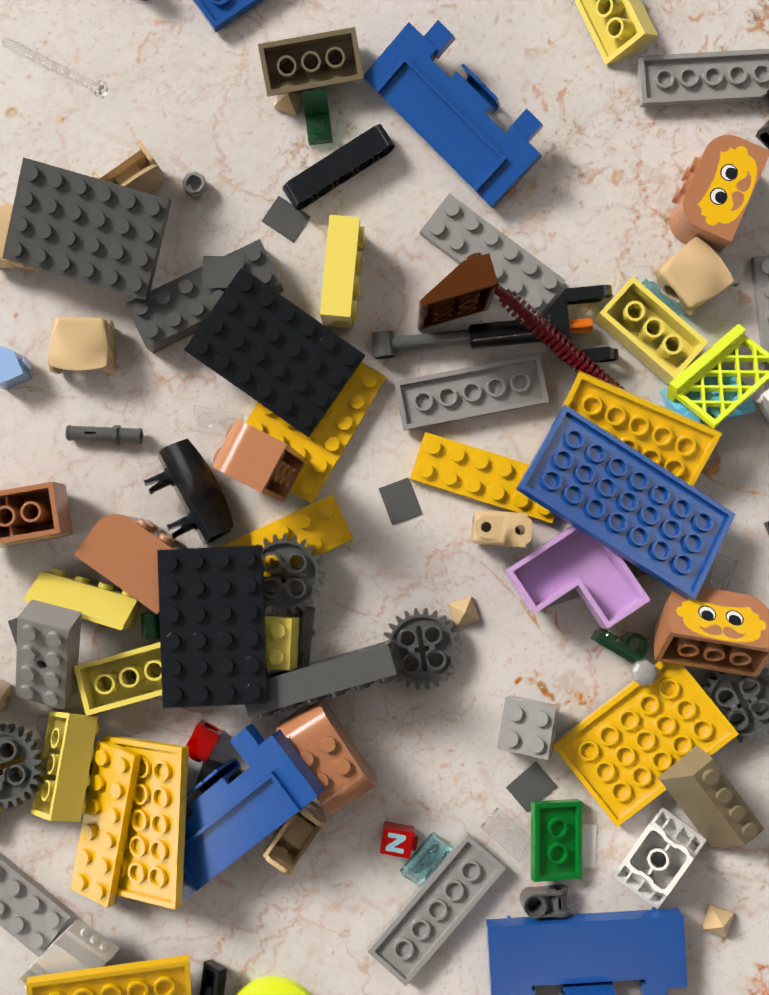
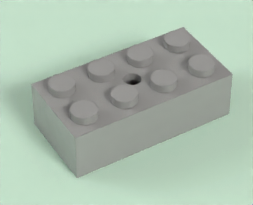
(46, 653)

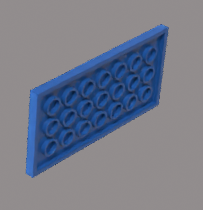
(626, 502)

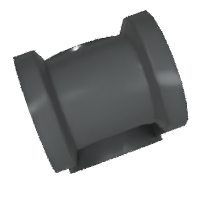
(551, 901)

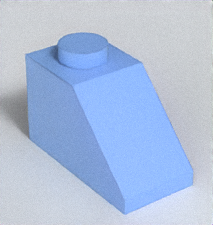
(13, 368)

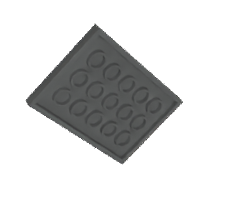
(86, 228)

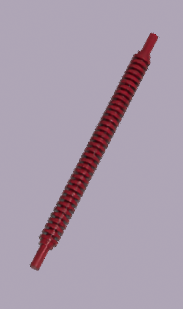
(558, 343)

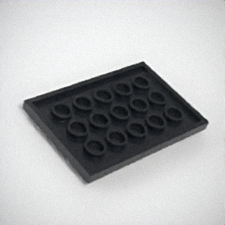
(274, 352)
(212, 626)

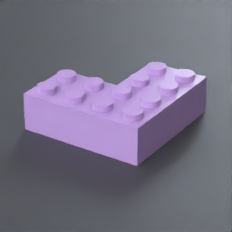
(578, 563)

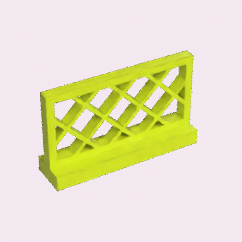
(706, 366)

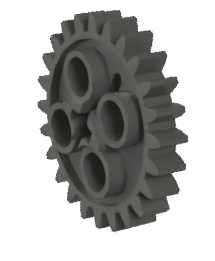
(285, 597)
(443, 644)
(753, 696)
(13, 787)

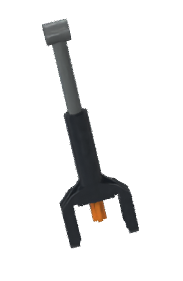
(506, 332)

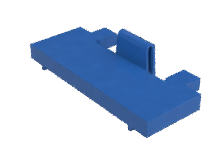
(453, 112)
(242, 813)
(588, 952)

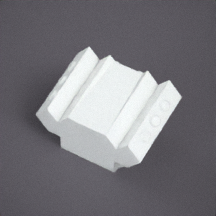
(659, 858)
(73, 950)

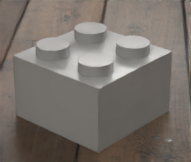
(528, 727)

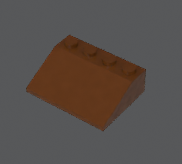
(460, 293)

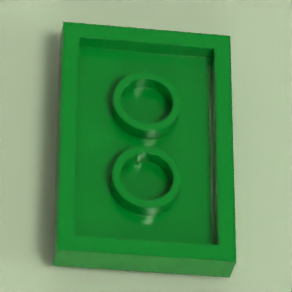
(556, 840)

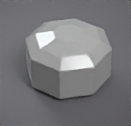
(194, 184)
(644, 672)

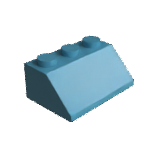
(746, 407)

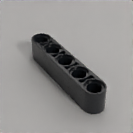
(338, 167)

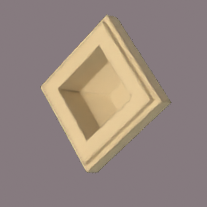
(289, 102)
(463, 611)
(717, 920)

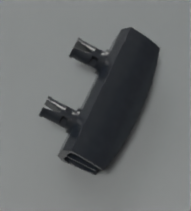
(197, 490)

